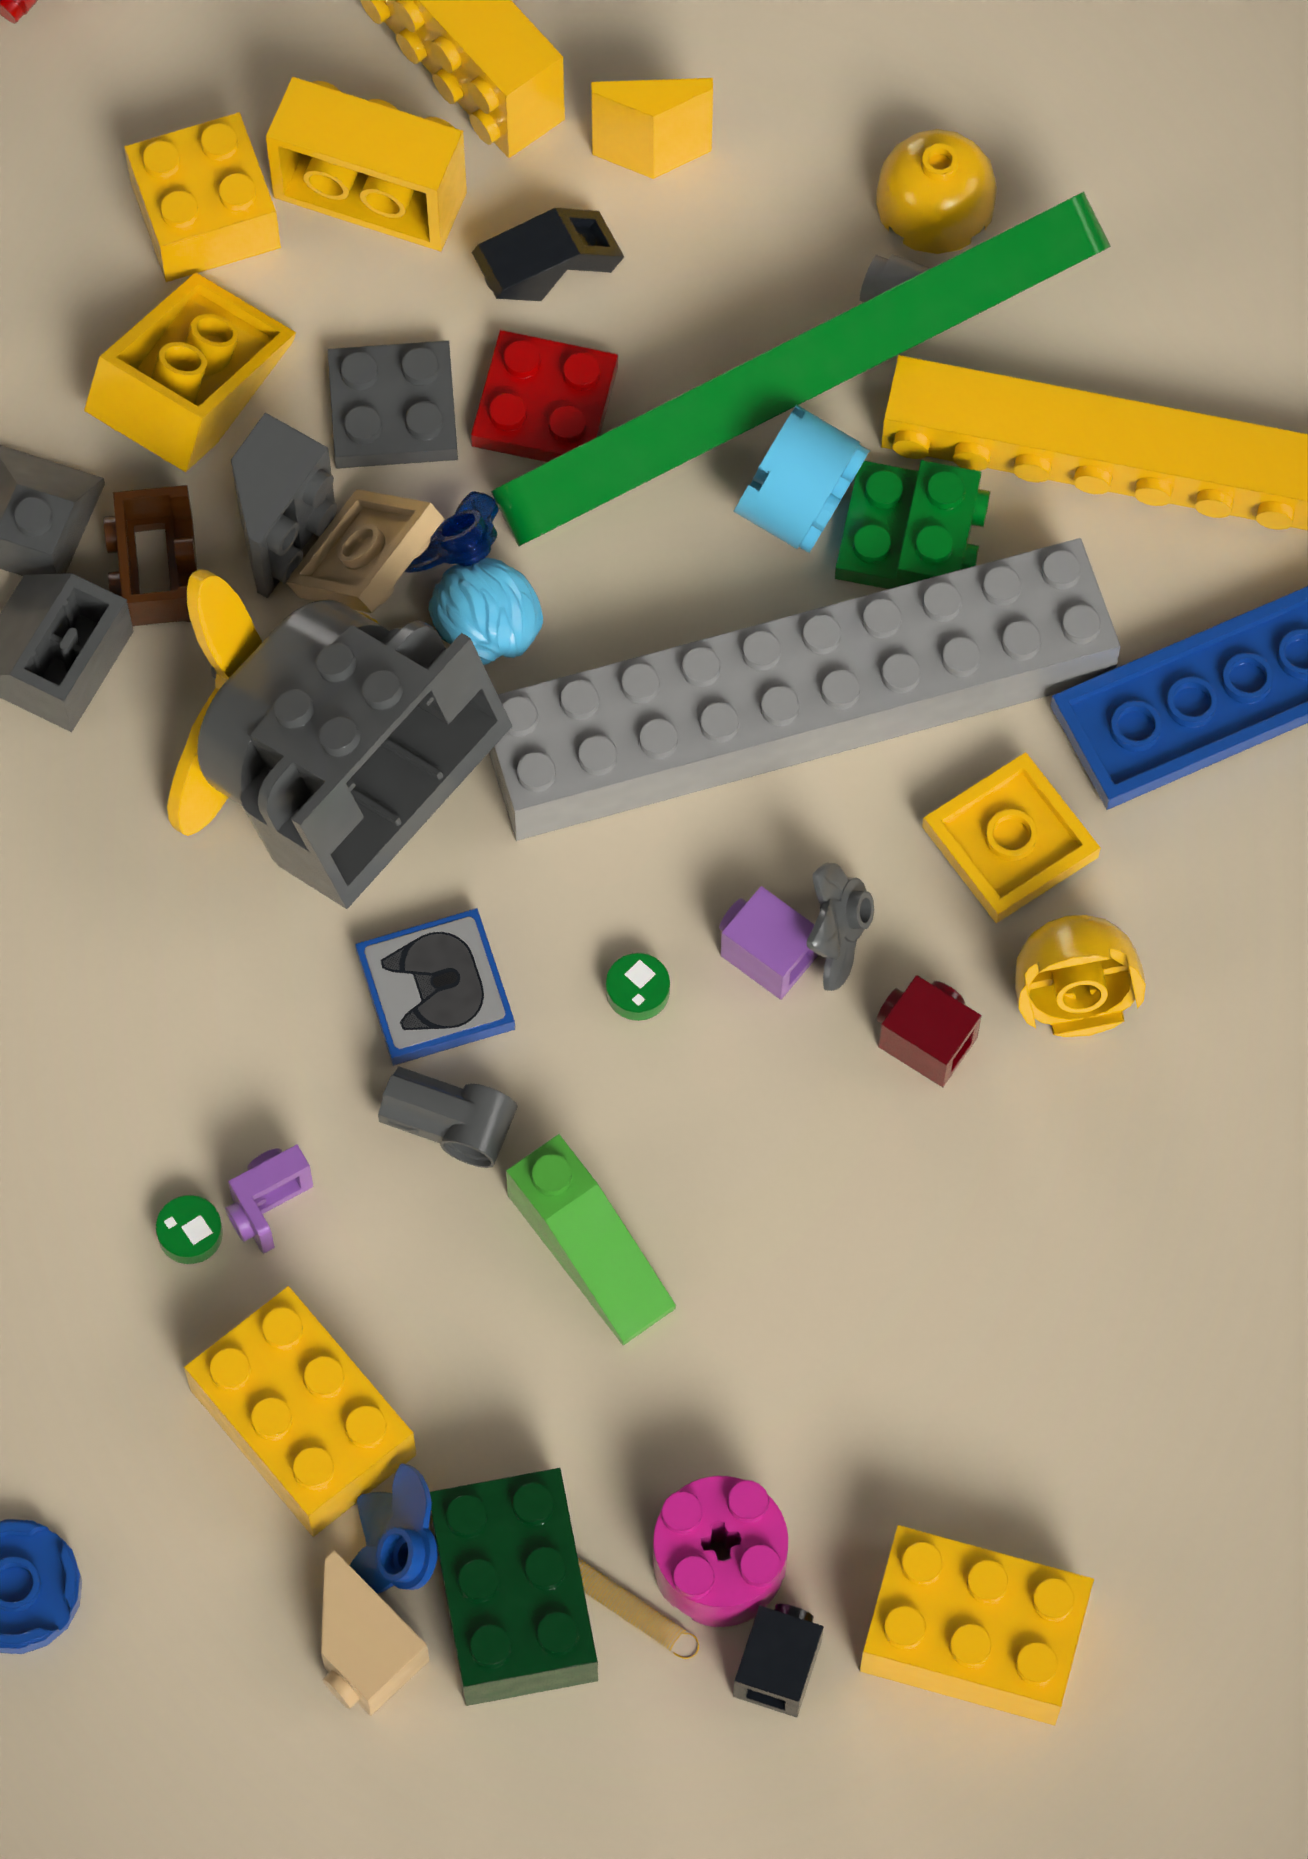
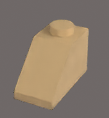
(364, 1641)

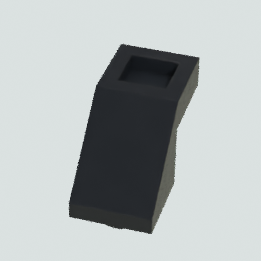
(537, 253)

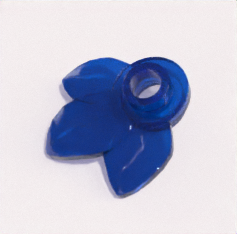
(462, 537)

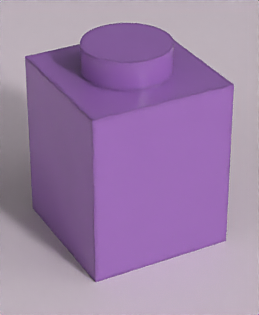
(767, 941)

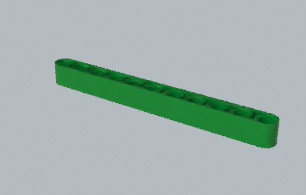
(800, 369)

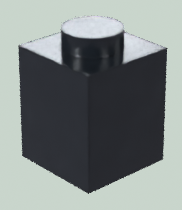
(778, 1659)

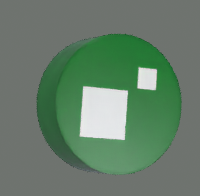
(637, 986)
(189, 1229)

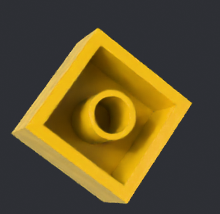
(203, 197)

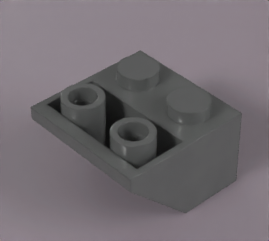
(281, 498)
(59, 644)

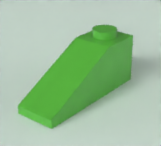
(588, 1238)

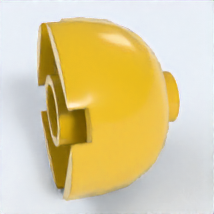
(936, 191)
(1078, 976)

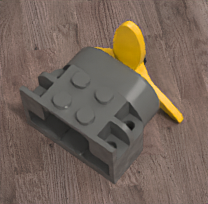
(330, 733)

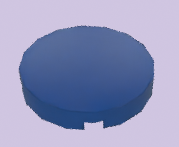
(36, 1586)

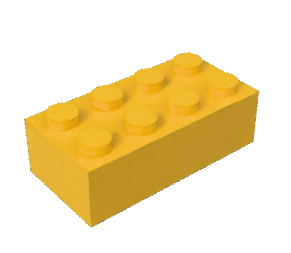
(485, 61)

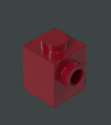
(928, 1028)

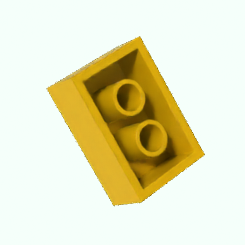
(367, 163)
(300, 1411)
(976, 1625)

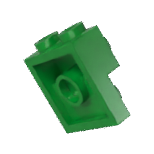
(910, 524)

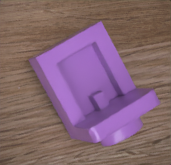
(267, 1184)

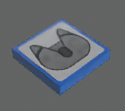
(435, 986)

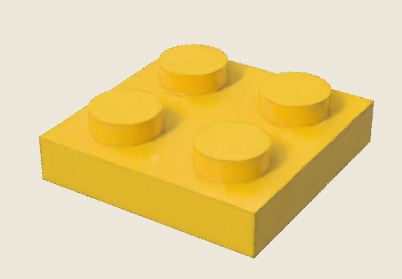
(1011, 837)

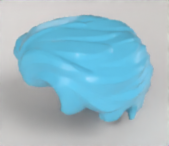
(489, 606)

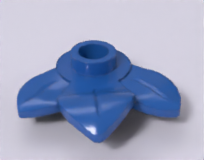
(397, 1534)

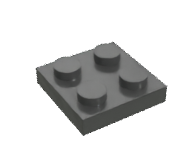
(392, 404)

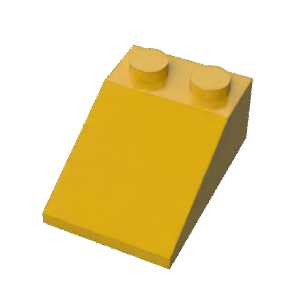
(186, 371)

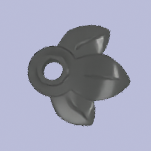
(843, 917)

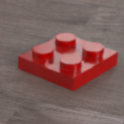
(542, 397)

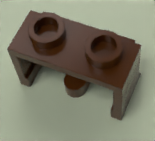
(149, 511)

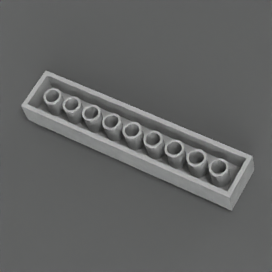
(802, 688)

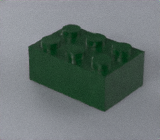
(513, 1586)

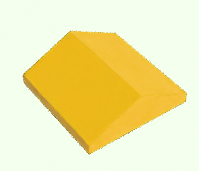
(652, 123)

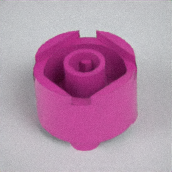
(727, 1513)

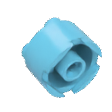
(801, 479)

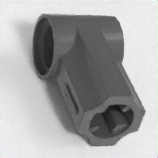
(464, 1121)

